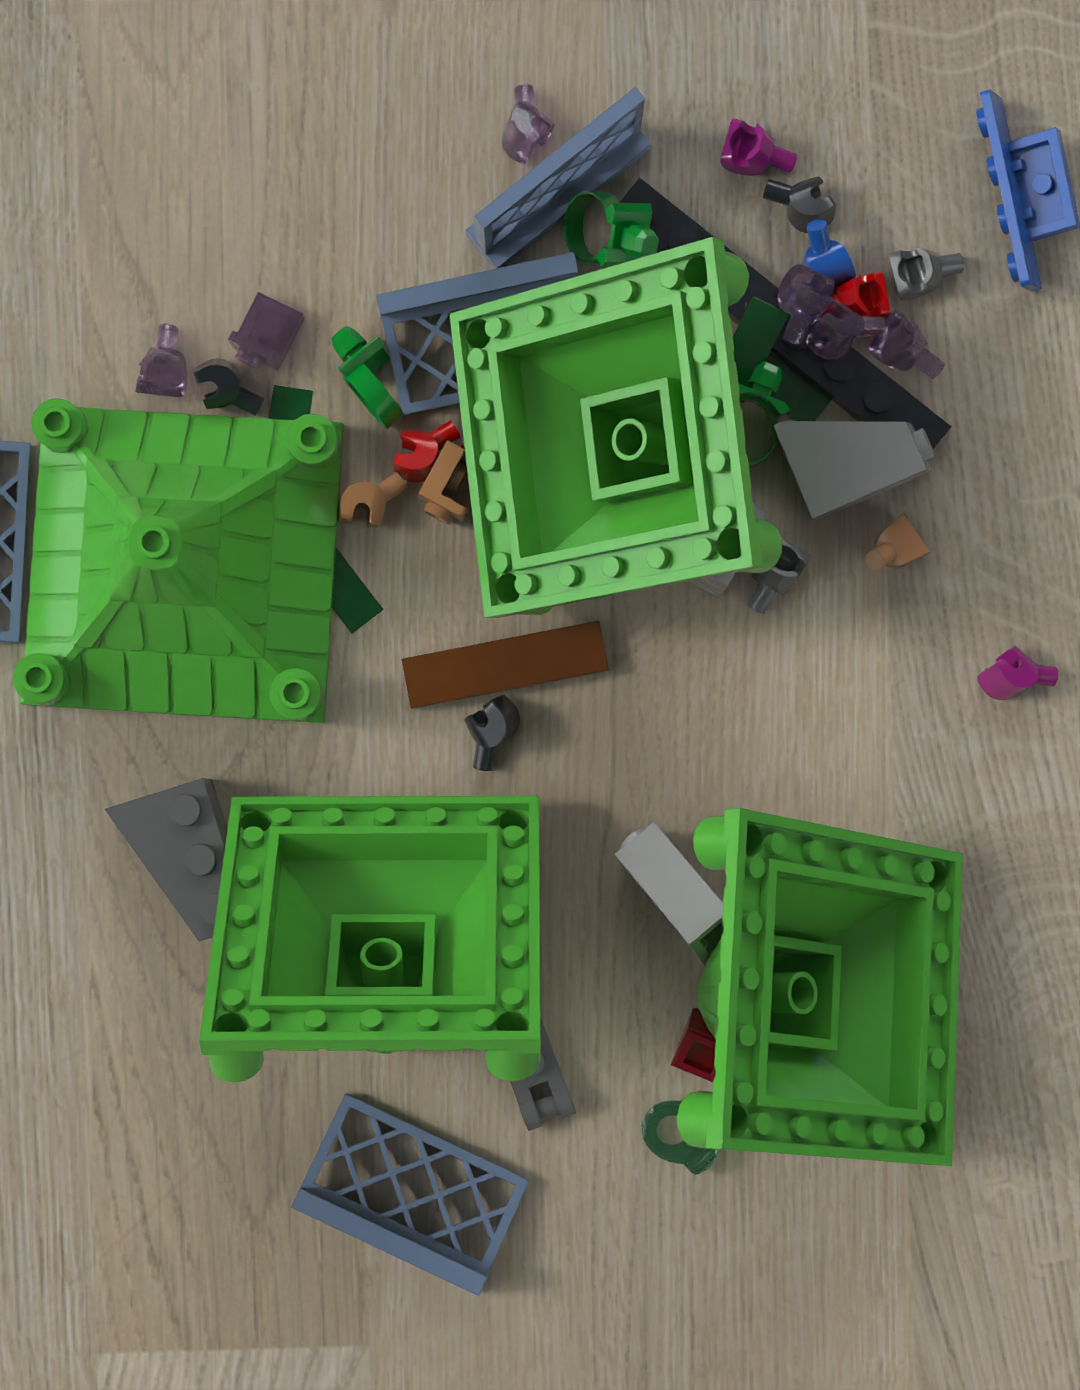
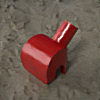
(864, 295)
(425, 449)

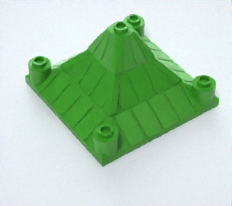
(608, 433)
(182, 563)
(377, 930)
(829, 993)

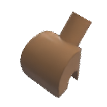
(371, 498)
(896, 546)

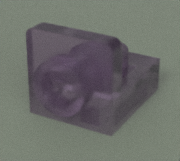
(266, 333)

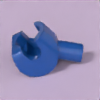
(827, 255)

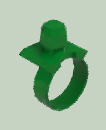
(630, 229)
(359, 364)
(764, 382)

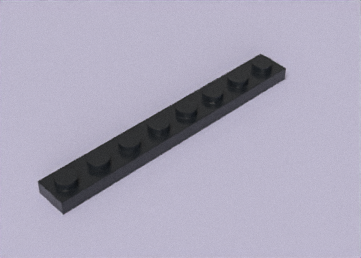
(848, 381)

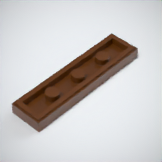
(505, 664)

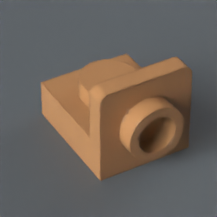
(445, 475)

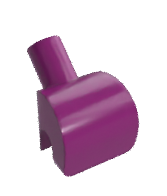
(752, 149)
(1014, 674)

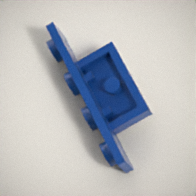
(1032, 187)

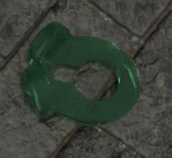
(695, 1159)

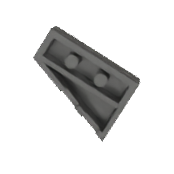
(182, 845)

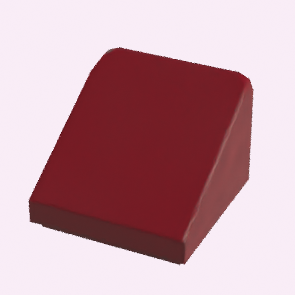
(696, 1048)

